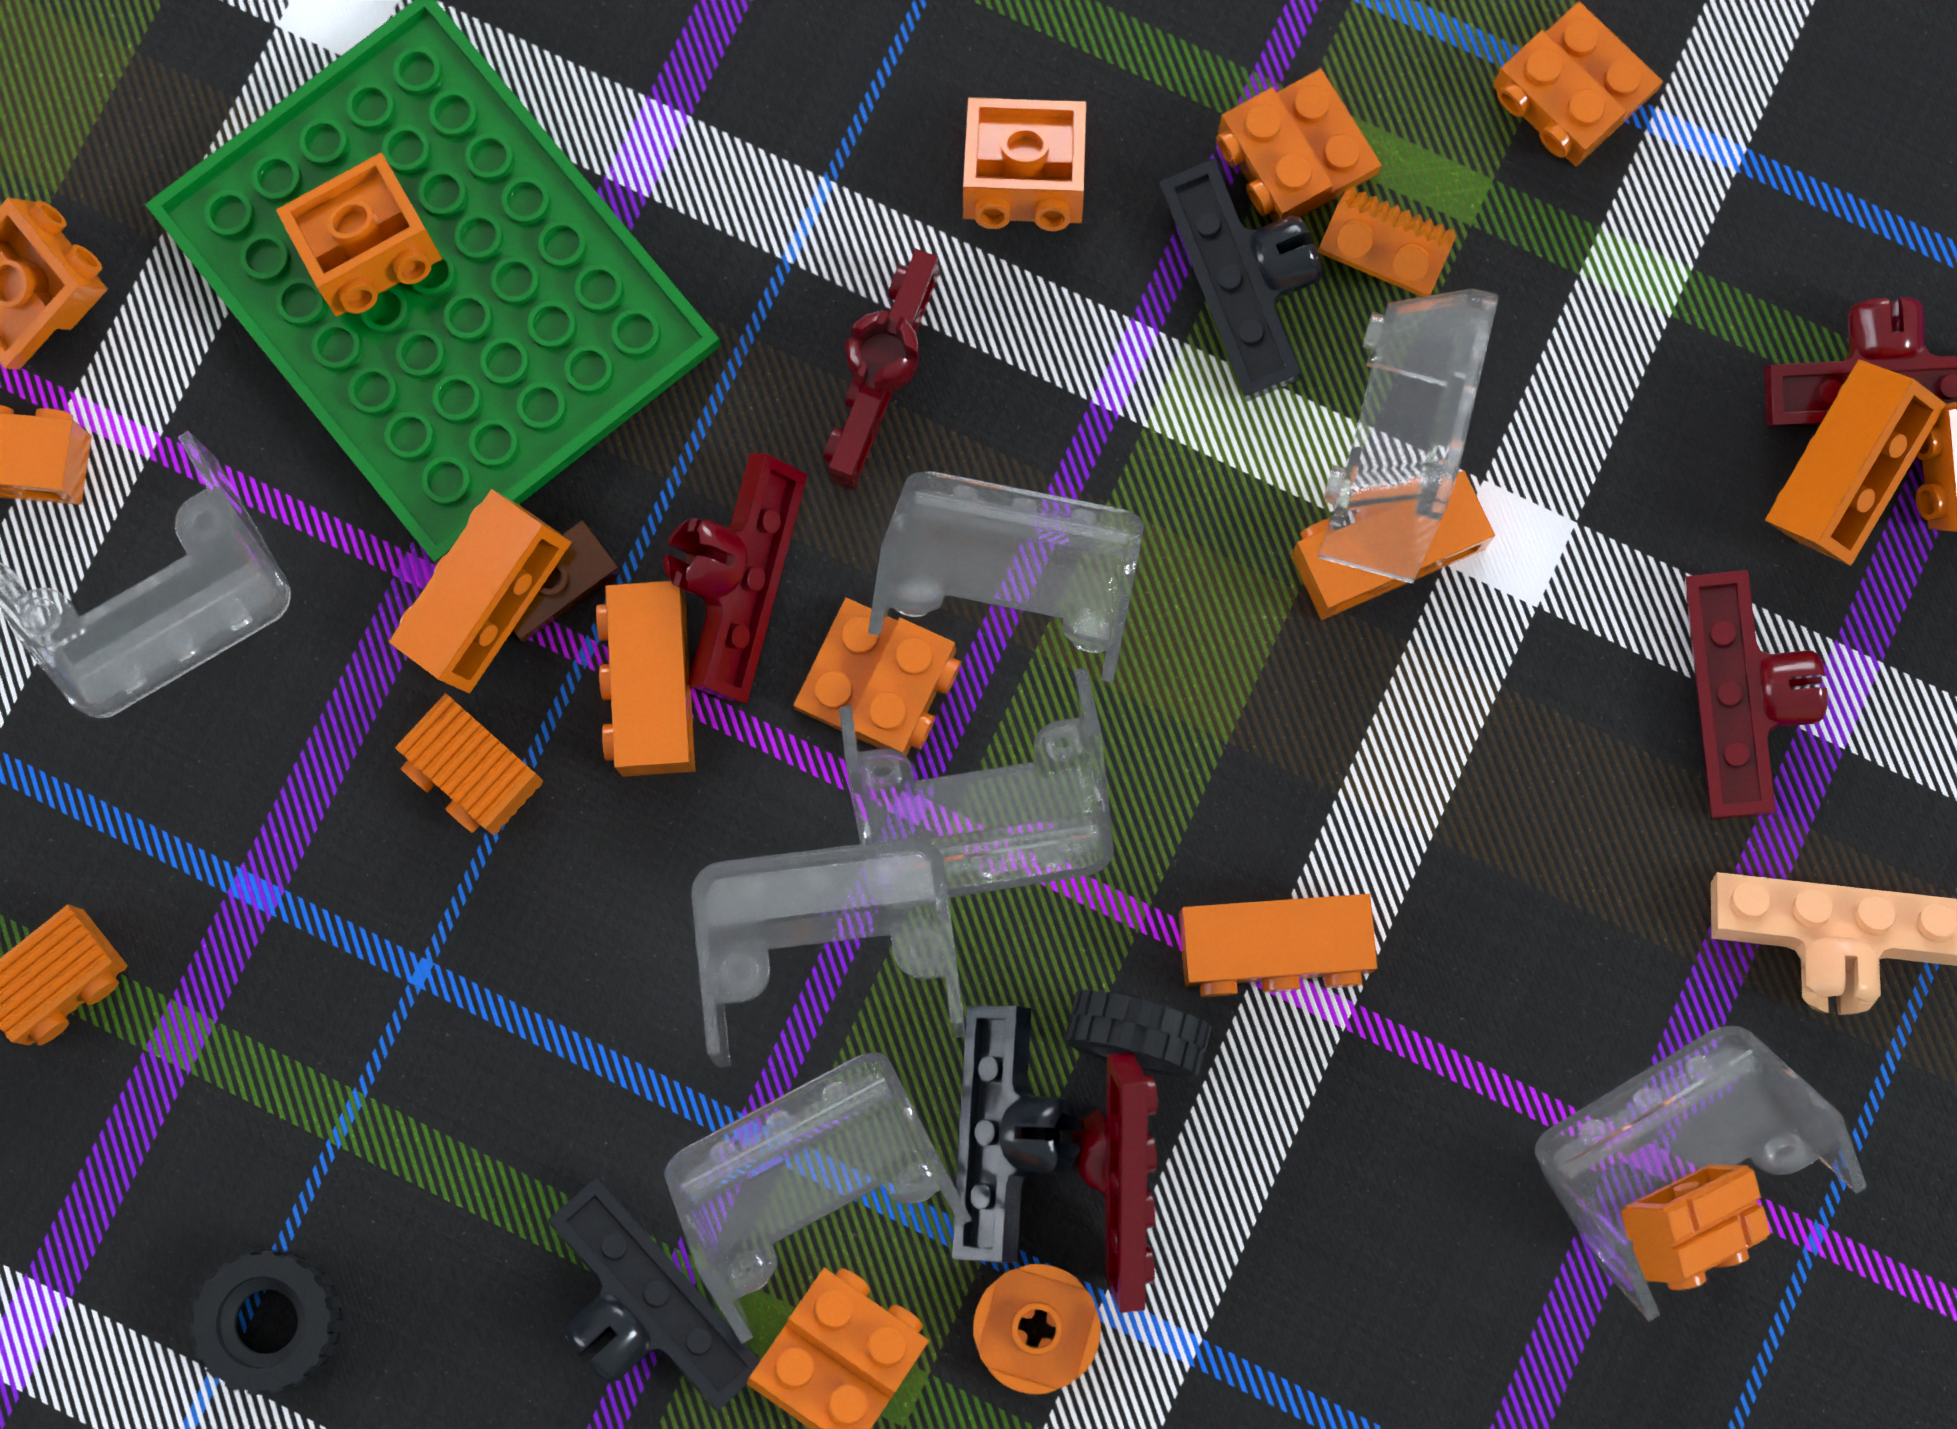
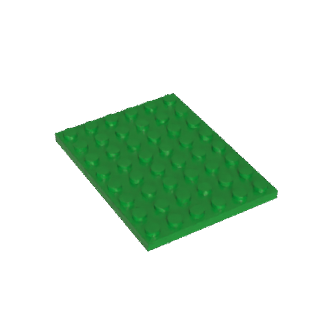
(517, 341)

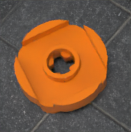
(1055, 1360)

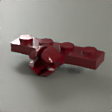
(1880, 334)
(881, 360)
(737, 574)
(1743, 694)
(1116, 1163)

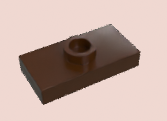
(575, 576)

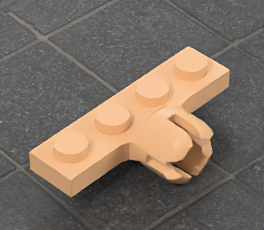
(1835, 931)

